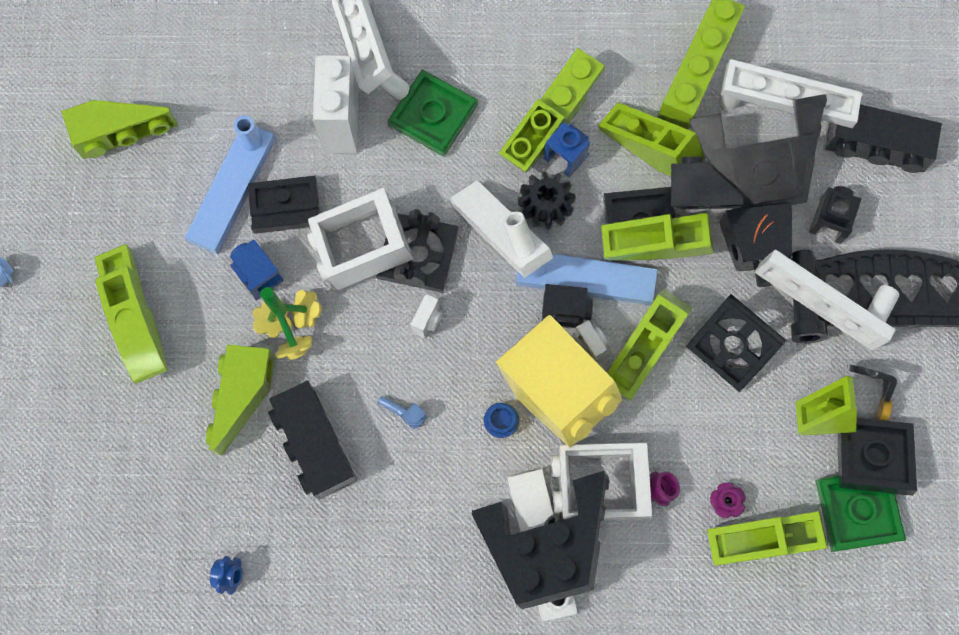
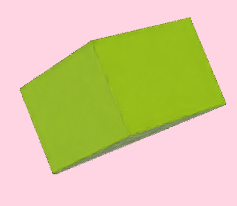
(828, 409)

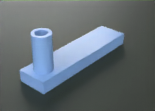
(230, 185)
(601, 278)

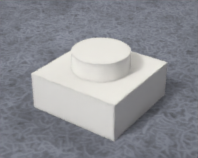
(426, 317)
(591, 340)

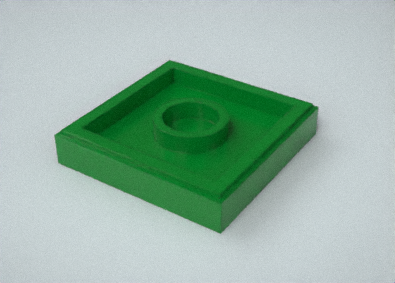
(433, 113)
(858, 516)

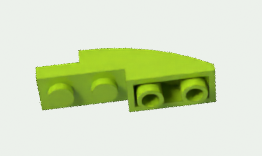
(556, 106)
(128, 315)

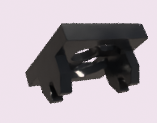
(414, 276)
(736, 377)

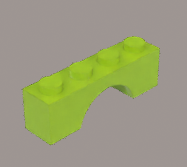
(700, 62)

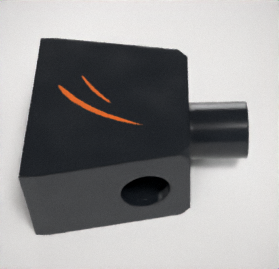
(756, 233)

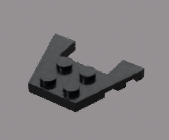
(767, 170)
(552, 558)

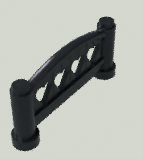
(925, 311)

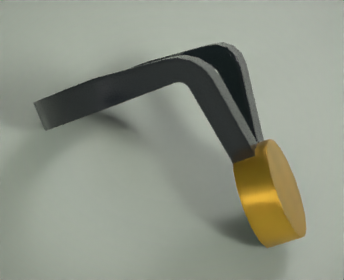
(889, 385)

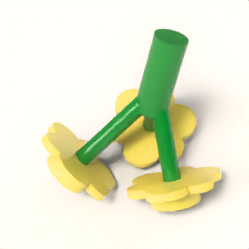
(273, 319)

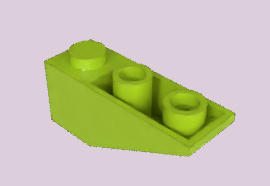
(107, 125)
(242, 388)

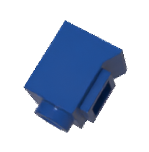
(570, 145)
(254, 268)

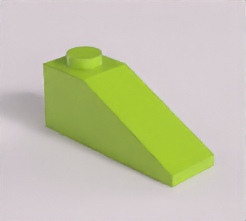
(650, 137)
(648, 342)

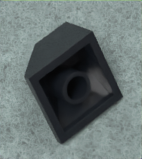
(702, 186)

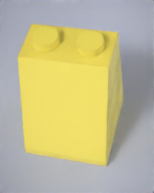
(559, 381)

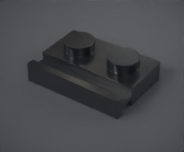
(283, 204)

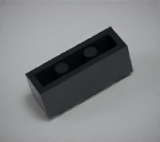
(887, 139)
(311, 441)

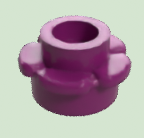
(663, 487)
(718, 502)

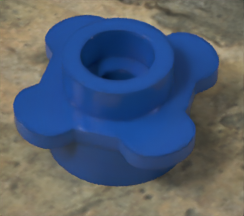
(226, 575)

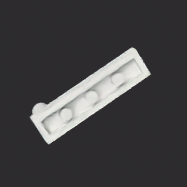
(366, 48)
(778, 89)
(502, 228)
(863, 325)
(531, 511)

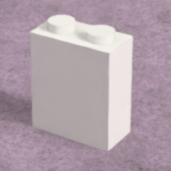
(335, 104)

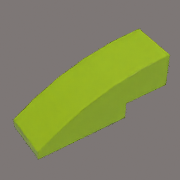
(658, 238)
(767, 538)

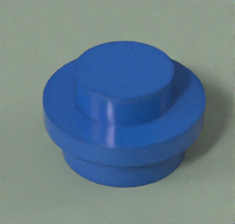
(501, 420)

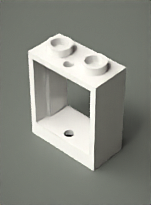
(371, 263)
(639, 478)

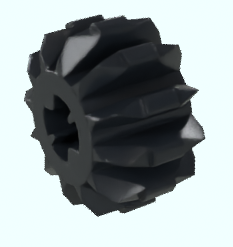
(548, 189)

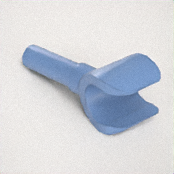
(413, 416)

